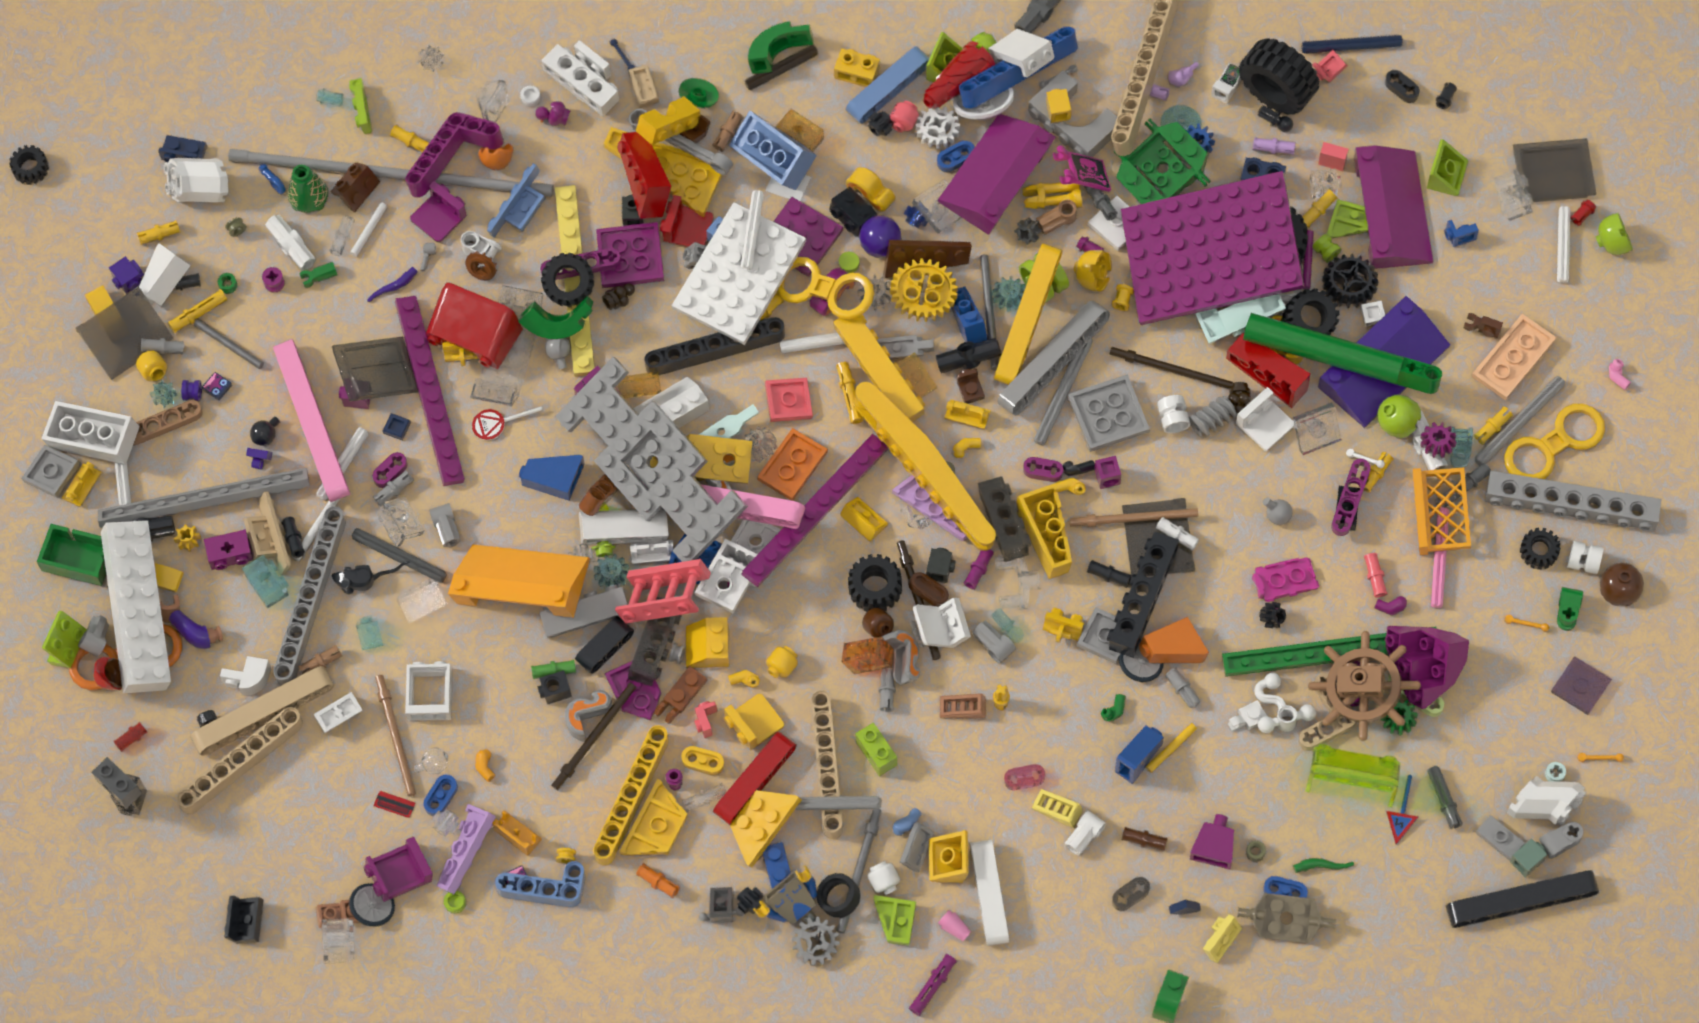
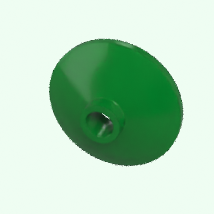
(699, 92)

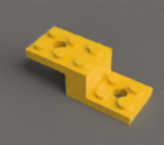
(714, 450)

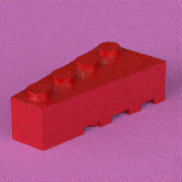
(645, 175)
(1270, 370)

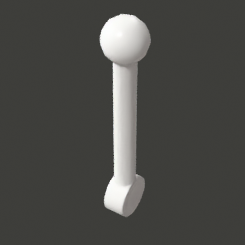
(1351, 453)

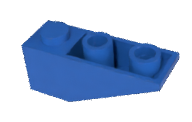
(968, 317)

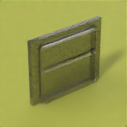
(1556, 169)
(375, 368)

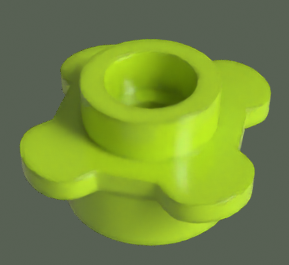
(603, 548)

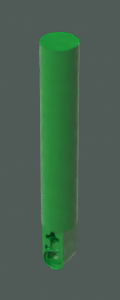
(1342, 354)

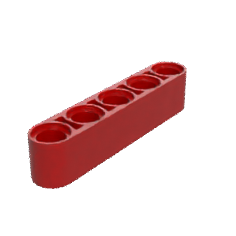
(755, 777)

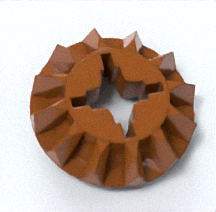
(482, 273)

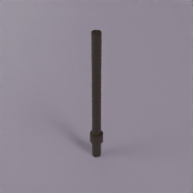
(1131, 357)
(906, 562)
(568, 769)

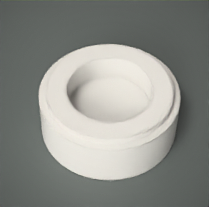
(530, 96)

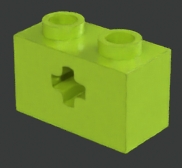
(876, 749)

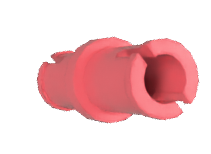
(1375, 575)

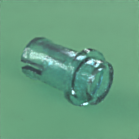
(329, 97)

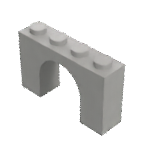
(1083, 140)

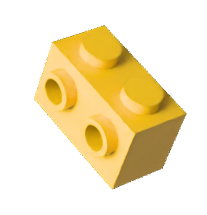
(856, 67)

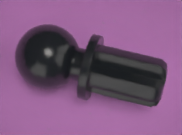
(1283, 123)

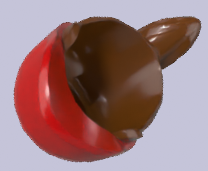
(107, 673)

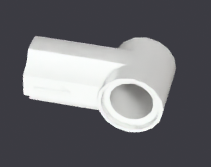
(1088, 828)

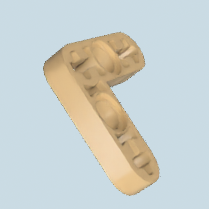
(1338, 727)

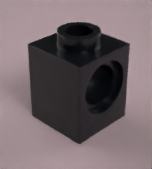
(561, 693)

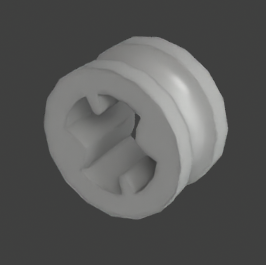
(677, 653)

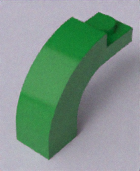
(775, 40)
(552, 326)

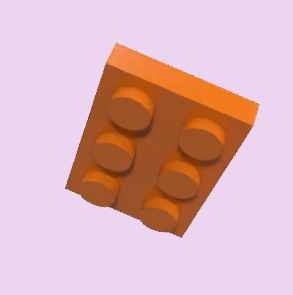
(792, 464)

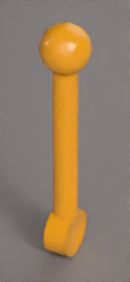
(1509, 619)
(1582, 757)

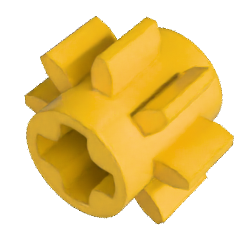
(184, 538)

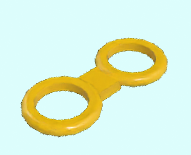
(828, 288)
(1556, 440)

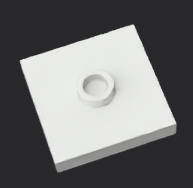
(1112, 230)

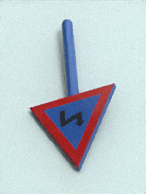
(1401, 822)

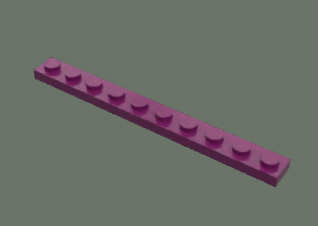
(429, 391)
(816, 509)

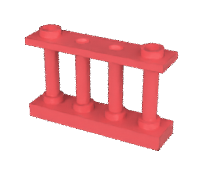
(662, 576)

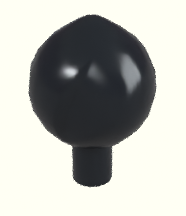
(263, 432)

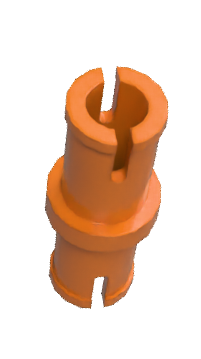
(658, 880)

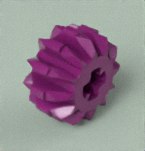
(1446, 437)

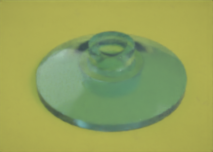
(1181, 112)

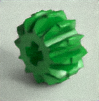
(1408, 715)

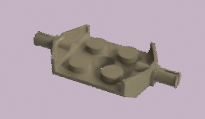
(1304, 912)

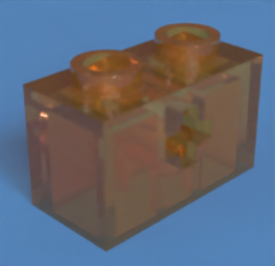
(867, 655)

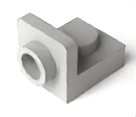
(692, 254)

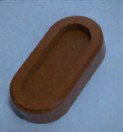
(928, 589)

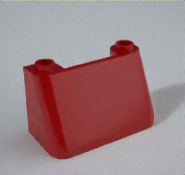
(474, 324)

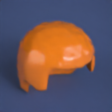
(496, 158)

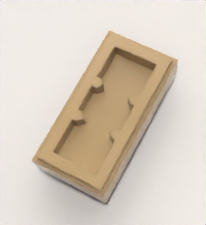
(643, 85)

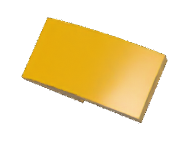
(168, 577)

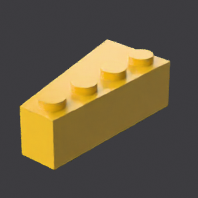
(1046, 528)

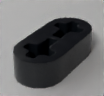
(1402, 86)

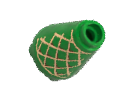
(307, 190)

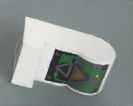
(1227, 83)

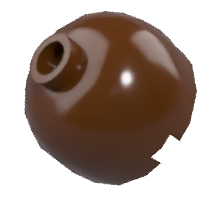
(1621, 584)

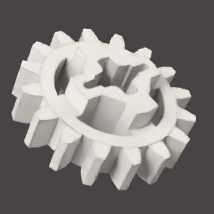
(936, 128)

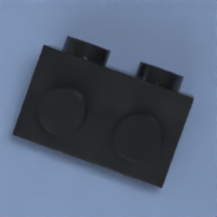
(851, 210)
(243, 919)

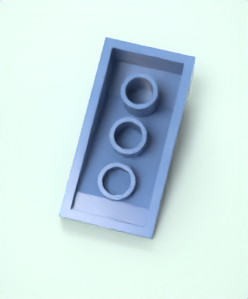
(772, 150)

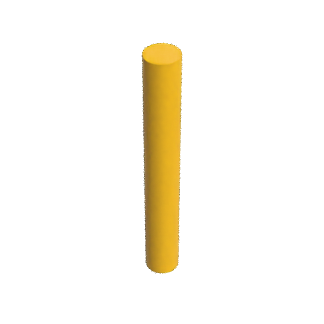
(1168, 750)

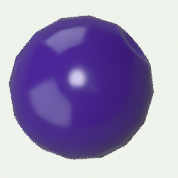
(876, 235)

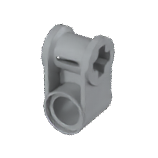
(1559, 841)

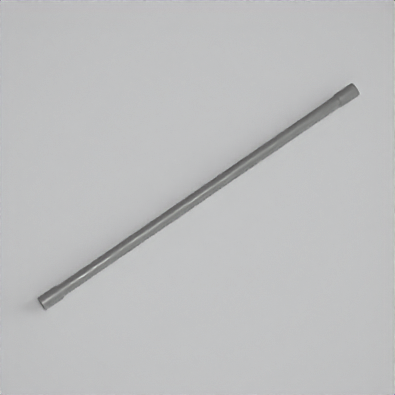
(247, 156)

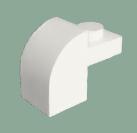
(251, 679)

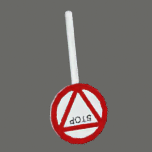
(491, 424)

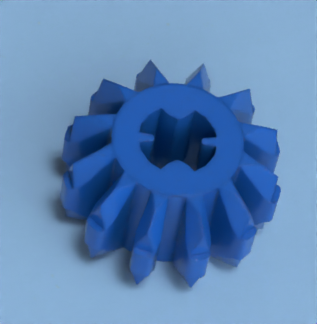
(1202, 135)

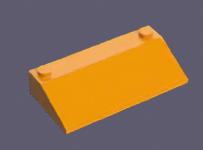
(520, 578)

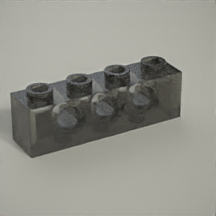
(1010, 546)
(648, 672)

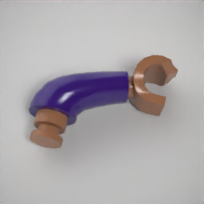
(194, 633)

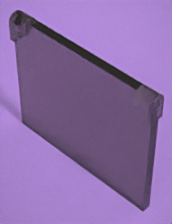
(117, 332)
(1140, 531)

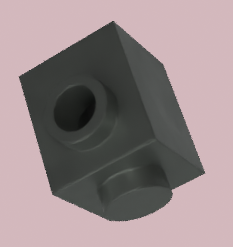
(629, 211)
(940, 564)

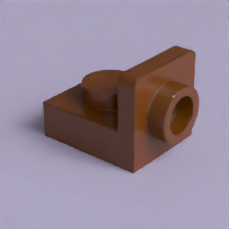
(970, 386)

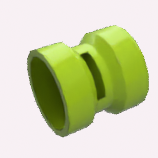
(1327, 248)

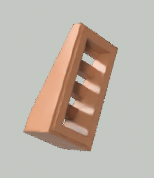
(971, 713)

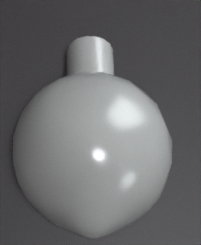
(558, 350)
(1278, 511)

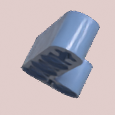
(541, 884)

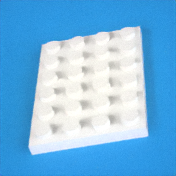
(726, 294)

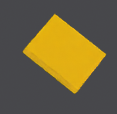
(949, 858)

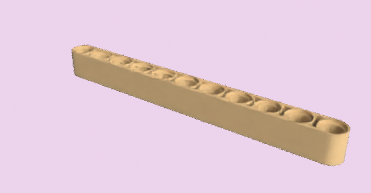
(1143, 75)

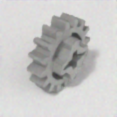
(825, 946)

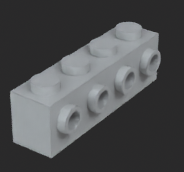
(589, 611)

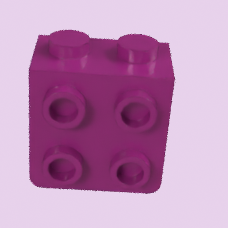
(439, 212)

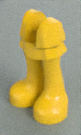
(1042, 189)

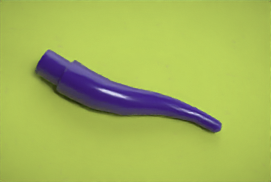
(399, 283)

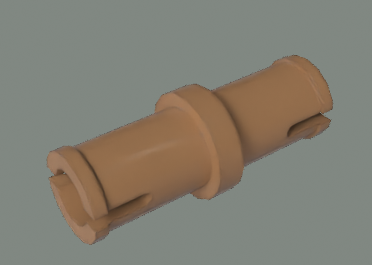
(727, 131)
(321, 659)

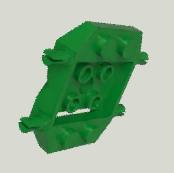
(1152, 154)

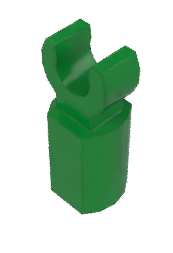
(318, 274)

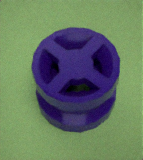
(191, 390)

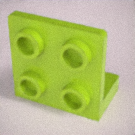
(63, 640)

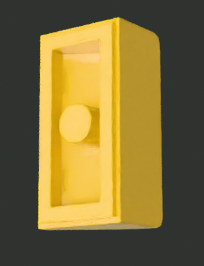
(863, 518)

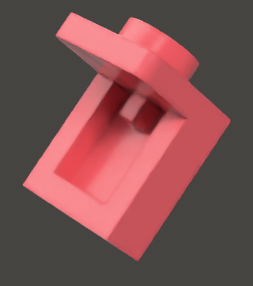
(1330, 66)
(702, 723)

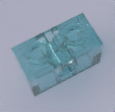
(258, 572)

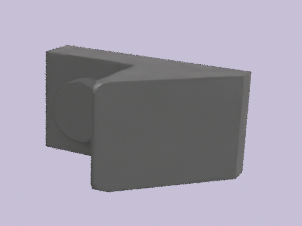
(721, 905)

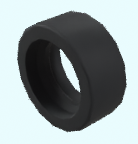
(827, 885)

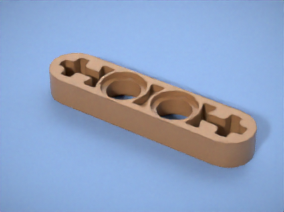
(164, 426)

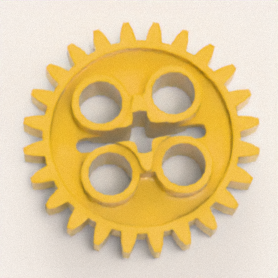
(903, 286)

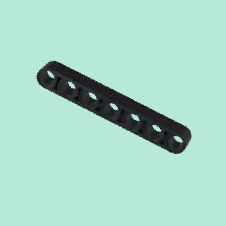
(708, 354)
(1522, 899)

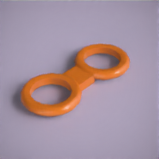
(112, 653)

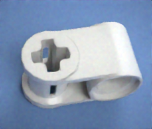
(481, 244)

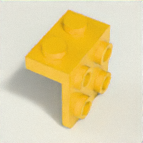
(753, 721)

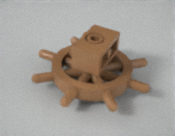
(1363, 682)

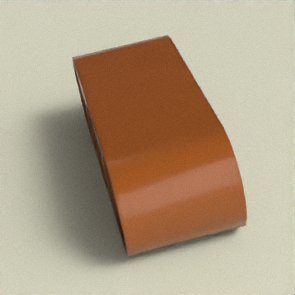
(598, 496)

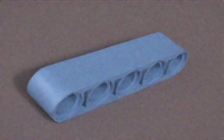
(888, 85)

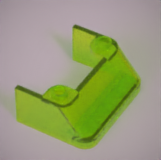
(1354, 770)

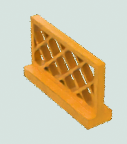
(1422, 510)

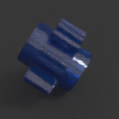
(914, 217)

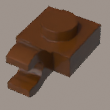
(1487, 326)

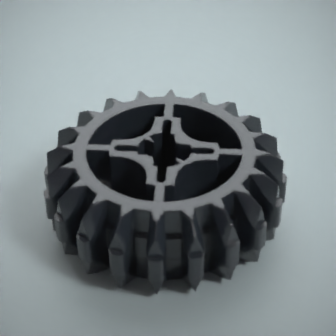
(1337, 272)

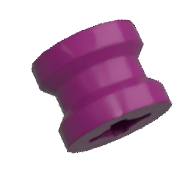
(275, 284)

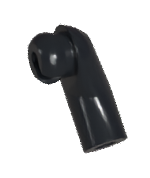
(1081, 468)

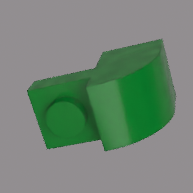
(1170, 996)

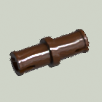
(1144, 838)

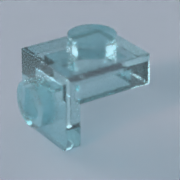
(369, 633)

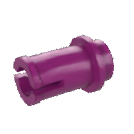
(1085, 245)
(674, 779)

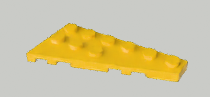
(687, 174)

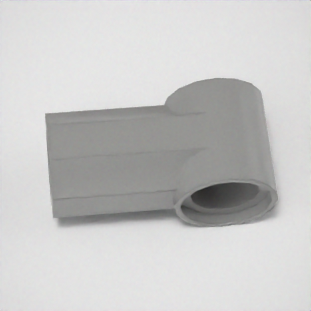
(444, 521)
(94, 637)
(997, 646)

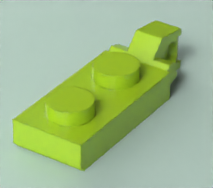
(361, 105)

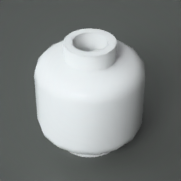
(884, 878)

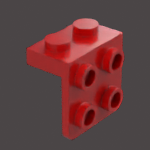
(684, 225)

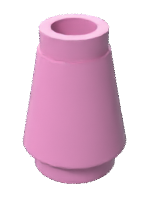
(954, 925)

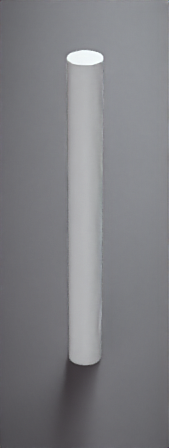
(315, 528)

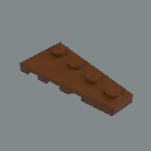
(945, 252)

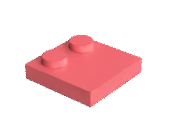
(788, 399)

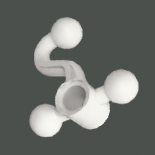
(1266, 724)

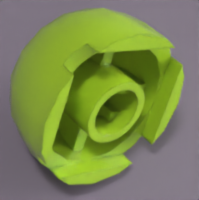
(1613, 235)
(1398, 415)

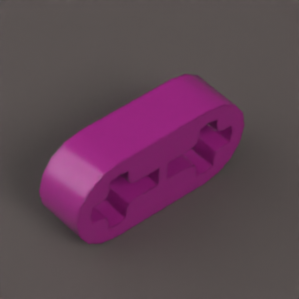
(387, 467)
(1043, 469)

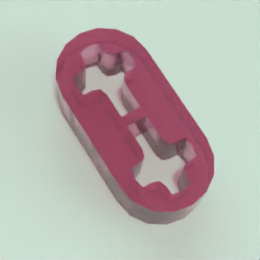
(1025, 782)

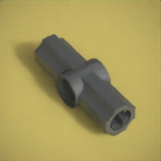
(1036, 12)

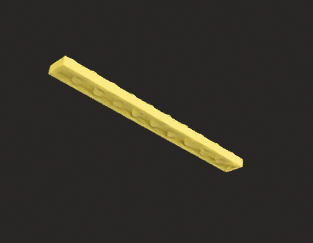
(571, 243)

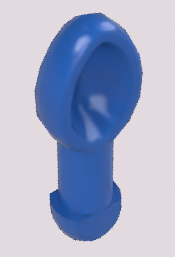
(276, 183)

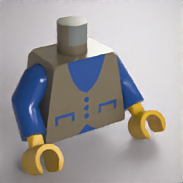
(790, 899)

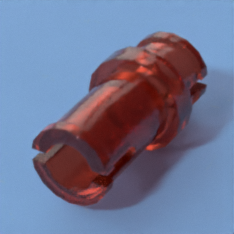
(133, 734)

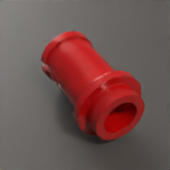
(1587, 208)

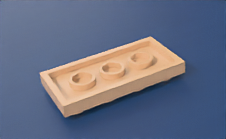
(1513, 357)

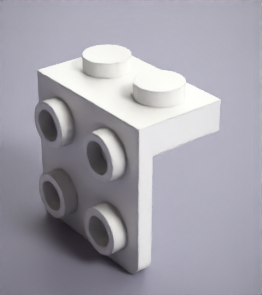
(943, 624)

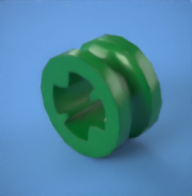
(228, 289)

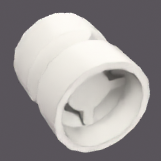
(1173, 414)
(1592, 561)

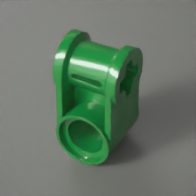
(1569, 605)

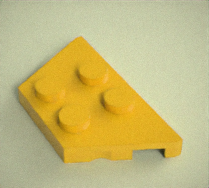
(761, 821)
(656, 824)

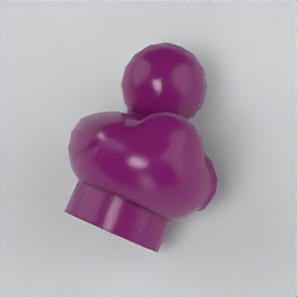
(556, 116)

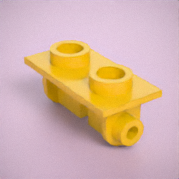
(967, 414)
(81, 484)

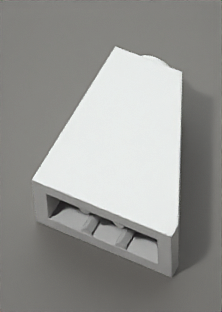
(162, 275)

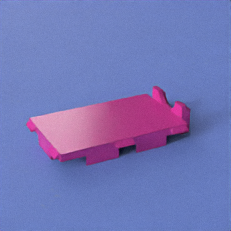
(1285, 579)

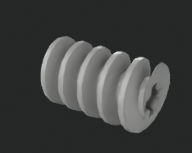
(1211, 415)

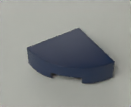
(1184, 907)

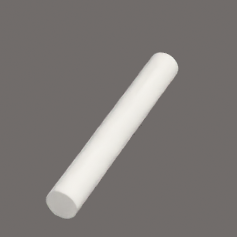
(368, 229)

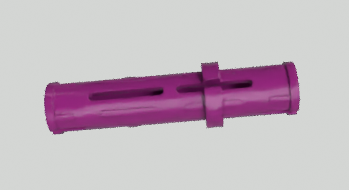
(947, 964)

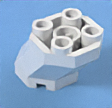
(196, 180)
(1547, 800)

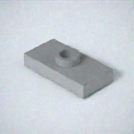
(1499, 837)
(916, 847)

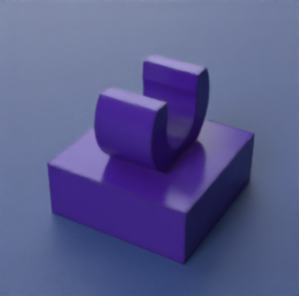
(258, 457)

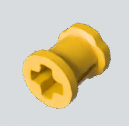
(1122, 297)

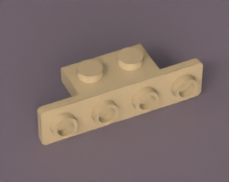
(266, 535)

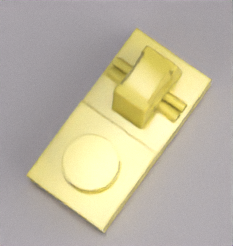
(1224, 934)

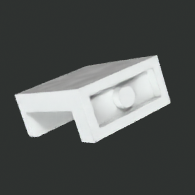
(1023, 50)

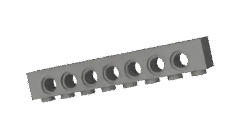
(1583, 495)

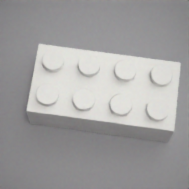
(90, 432)

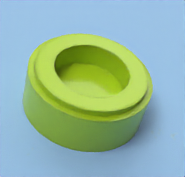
(849, 261)
(455, 902)

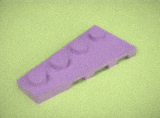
(919, 499)
(464, 849)

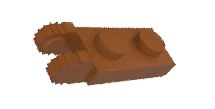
(681, 694)

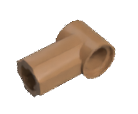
(1055, 218)

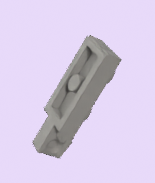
(906, 345)

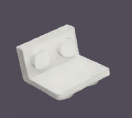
(593, 61)
(1264, 420)

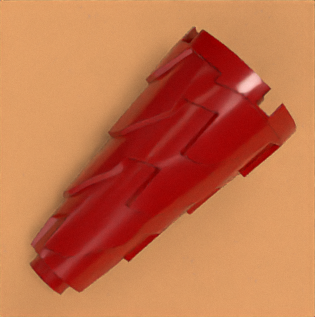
(964, 65)

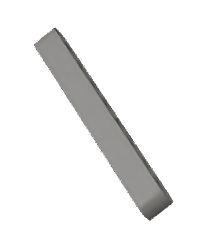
(309, 586)

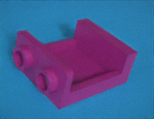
(398, 870)

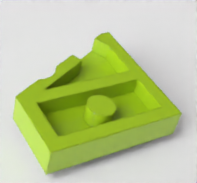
(1347, 220)
(896, 918)

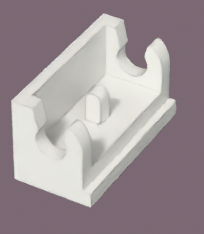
(338, 712)

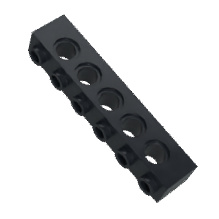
(1128, 642)

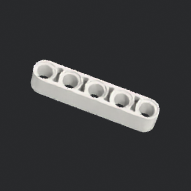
(989, 892)

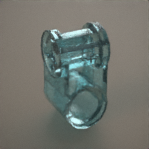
(1463, 446)

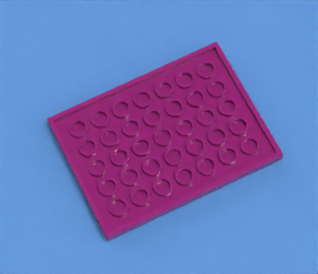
(1212, 248)

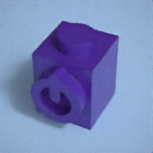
(126, 274)

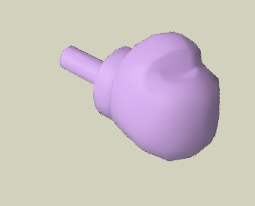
(1181, 76)

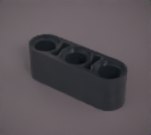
(604, 645)

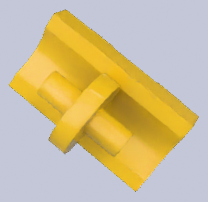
(455, 353)
(1063, 626)

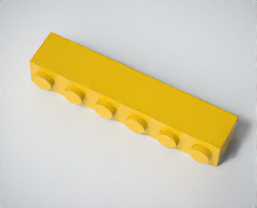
(878, 366)

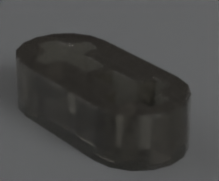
(1133, 898)

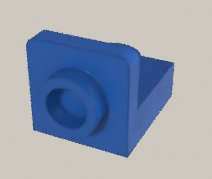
(1462, 235)

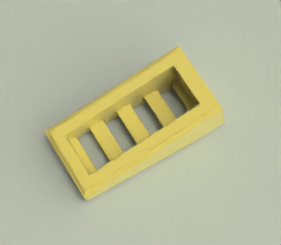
(1073, 816)

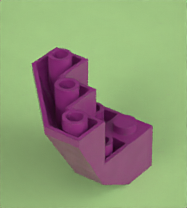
(1431, 658)

